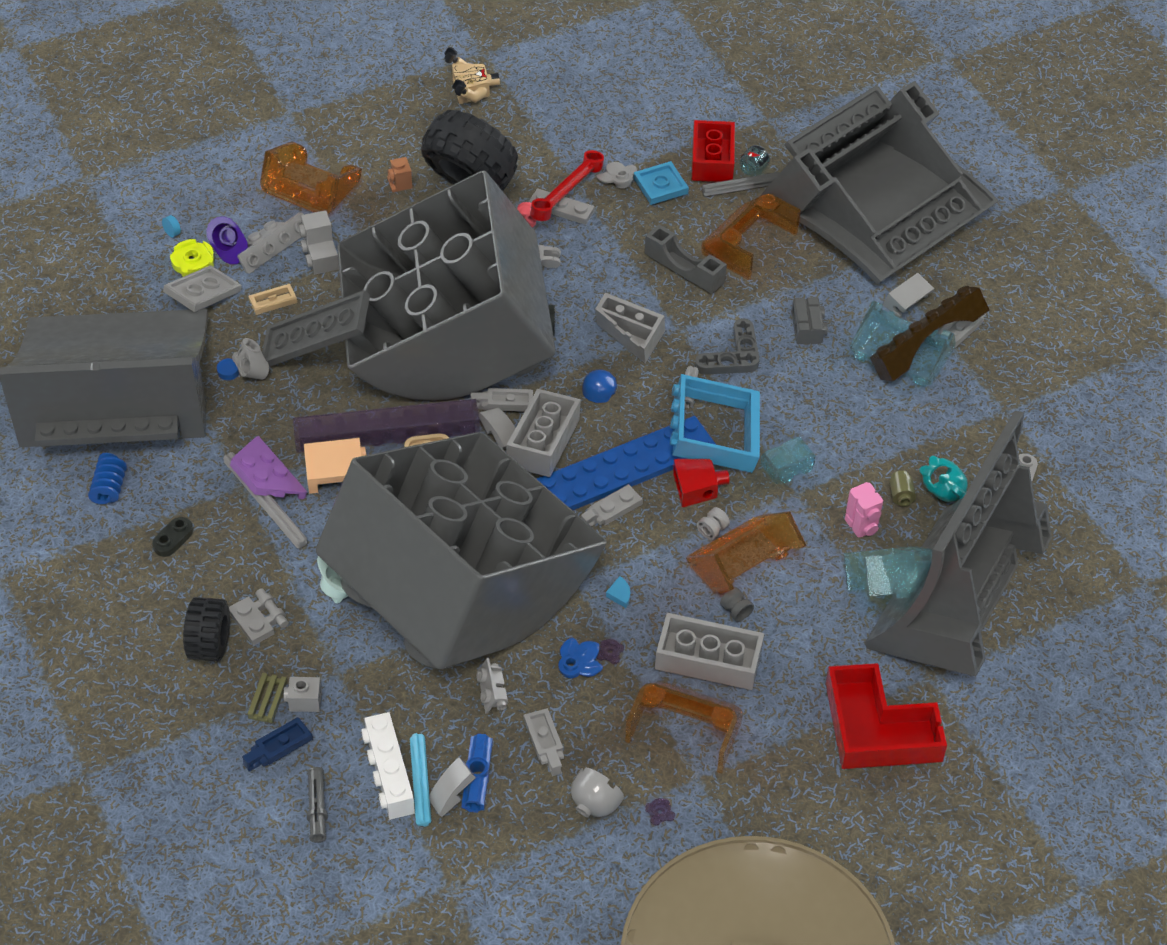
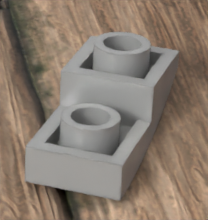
(498, 424)
(454, 780)

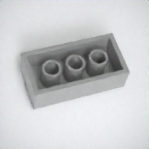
(544, 431)
(709, 651)

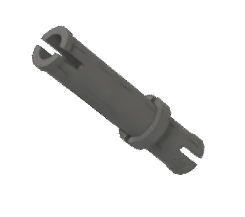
(316, 781)

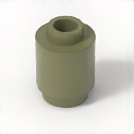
(902, 488)

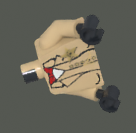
(469, 79)

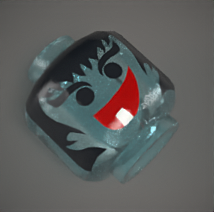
(754, 160)

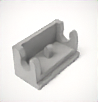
(907, 294)

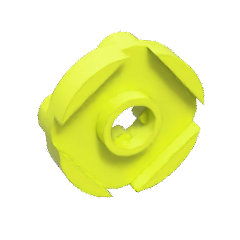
(202, 255)

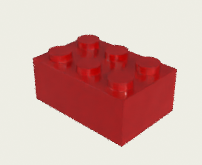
(713, 150)

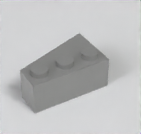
(630, 325)

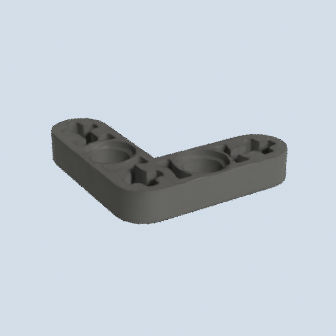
(741, 353)

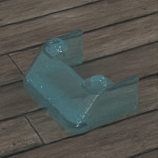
(887, 570)

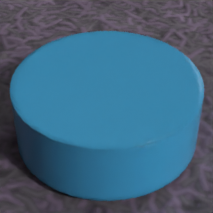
(171, 226)

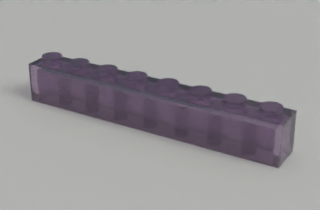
(389, 424)

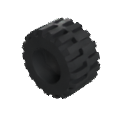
(206, 629)

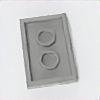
(202, 288)

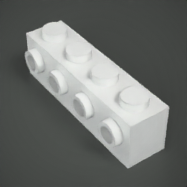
(389, 766)

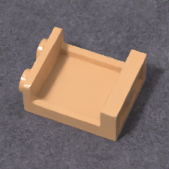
(330, 461)

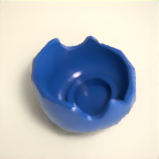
(599, 386)

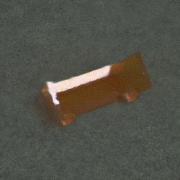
(725, 239)
(744, 548)
(719, 713)

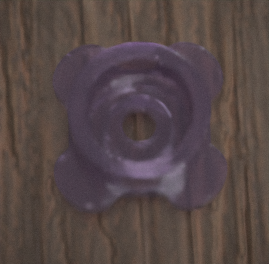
(610, 645)
(656, 805)

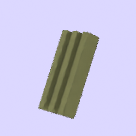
(258, 694)

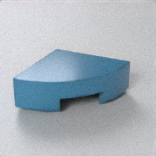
(619, 592)

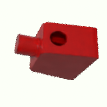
(697, 480)

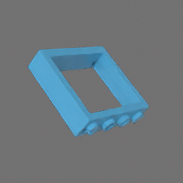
(721, 394)

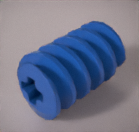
(107, 479)

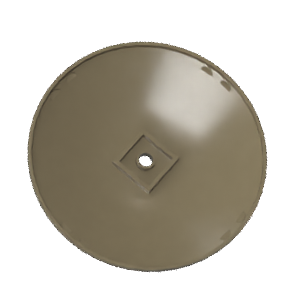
(755, 895)

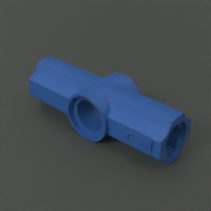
(478, 761)

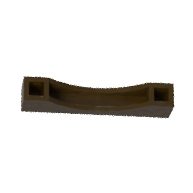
(897, 356)

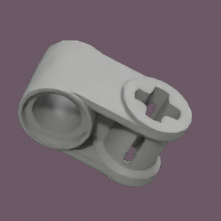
(251, 360)

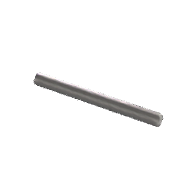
(274, 511)

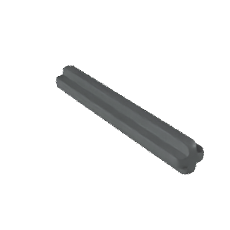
(738, 184)

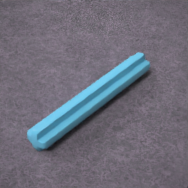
(420, 780)

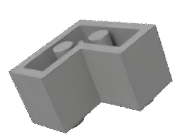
(318, 242)

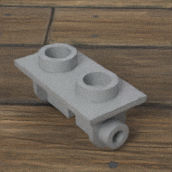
(489, 678)

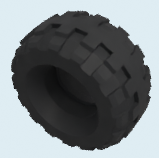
(464, 145)

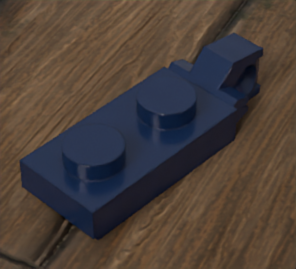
(277, 744)

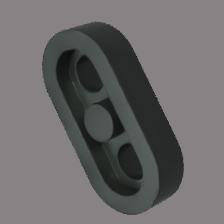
(174, 535)

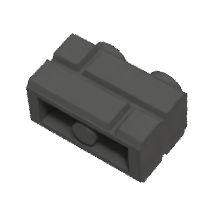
(808, 320)

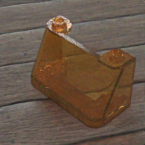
(293, 180)

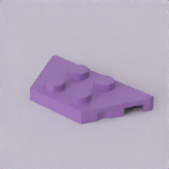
(264, 471)

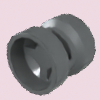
(737, 605)

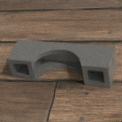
(664, 248)

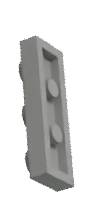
(568, 208)

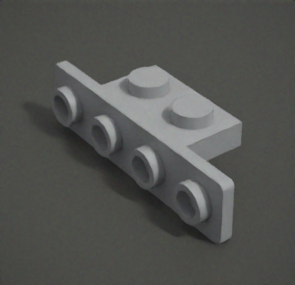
(269, 242)

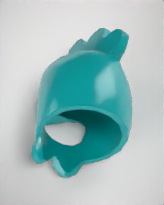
(951, 485)

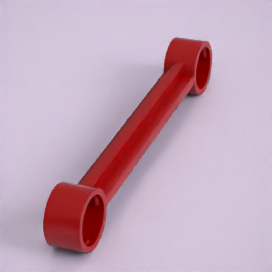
(542, 207)

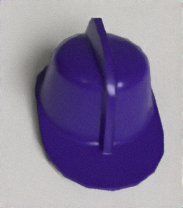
(226, 239)

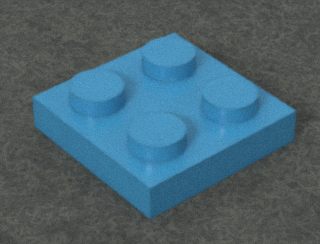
(661, 183)

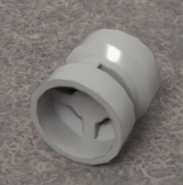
(713, 523)

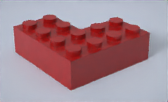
(879, 734)

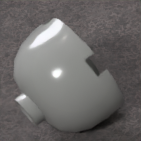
(594, 795)

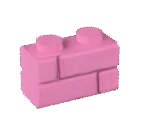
(863, 510)

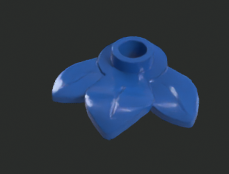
(582, 657)

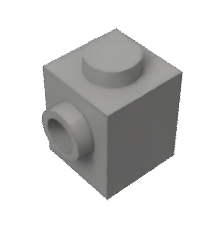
(303, 694)

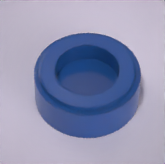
(227, 369)

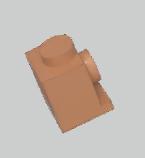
(399, 175)

